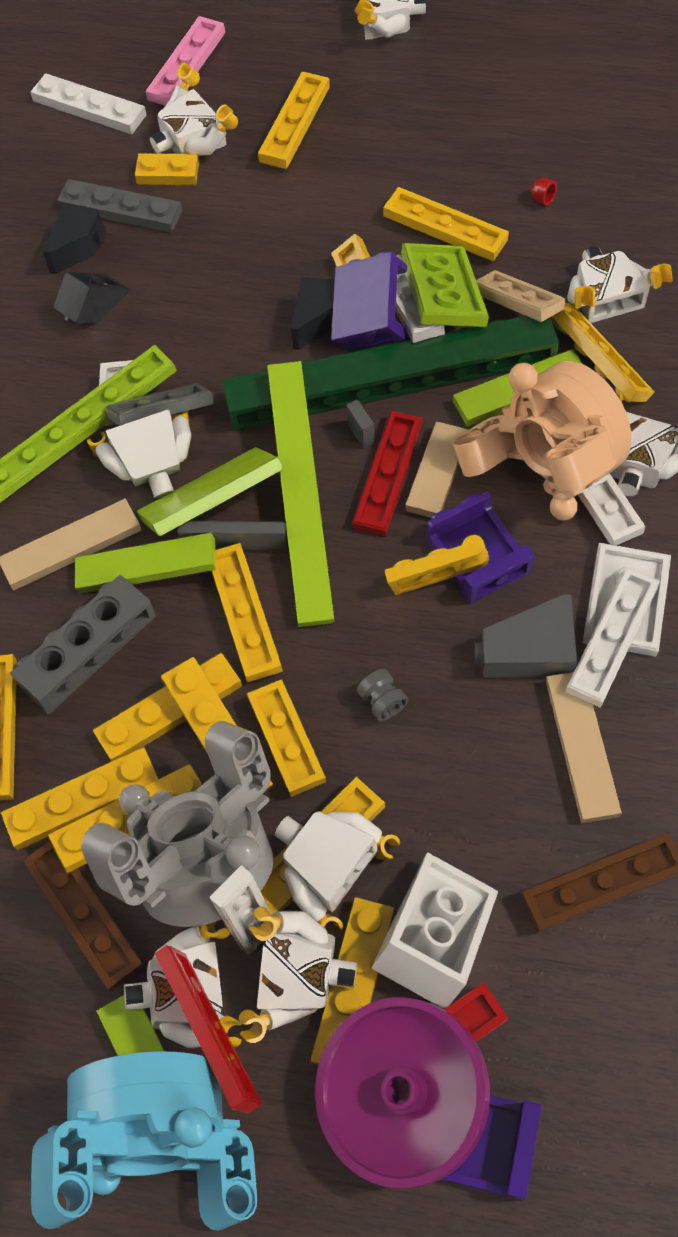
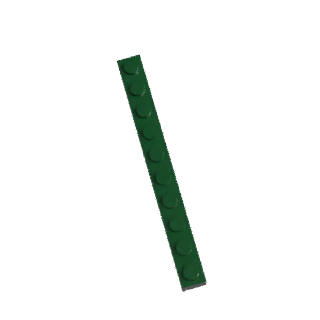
(398, 369)

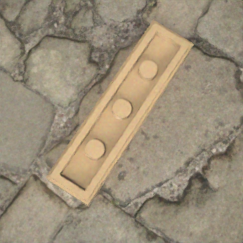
(72, 541)
(583, 753)

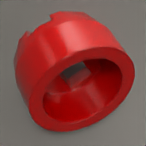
(543, 190)

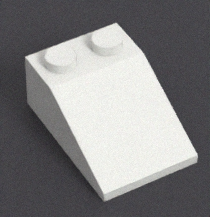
(436, 932)

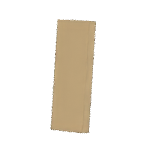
(520, 296)
(435, 472)

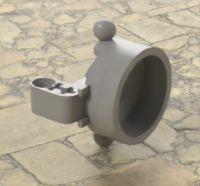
(190, 841)

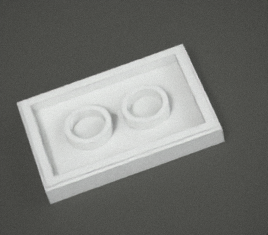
(607, 572)

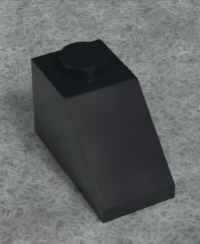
(73, 237)
(88, 296)
(312, 311)

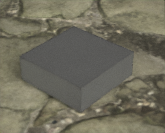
(360, 424)

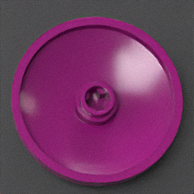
(402, 1093)

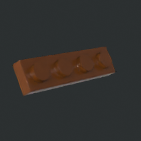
(602, 882)
(85, 918)

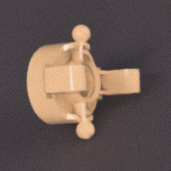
(560, 424)

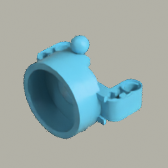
(141, 1120)

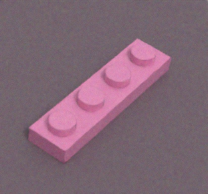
(193, 50)

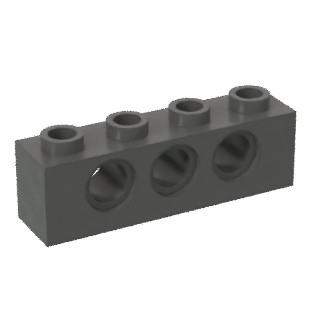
(80, 662)

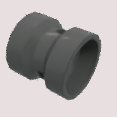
(382, 695)

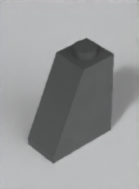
(530, 643)

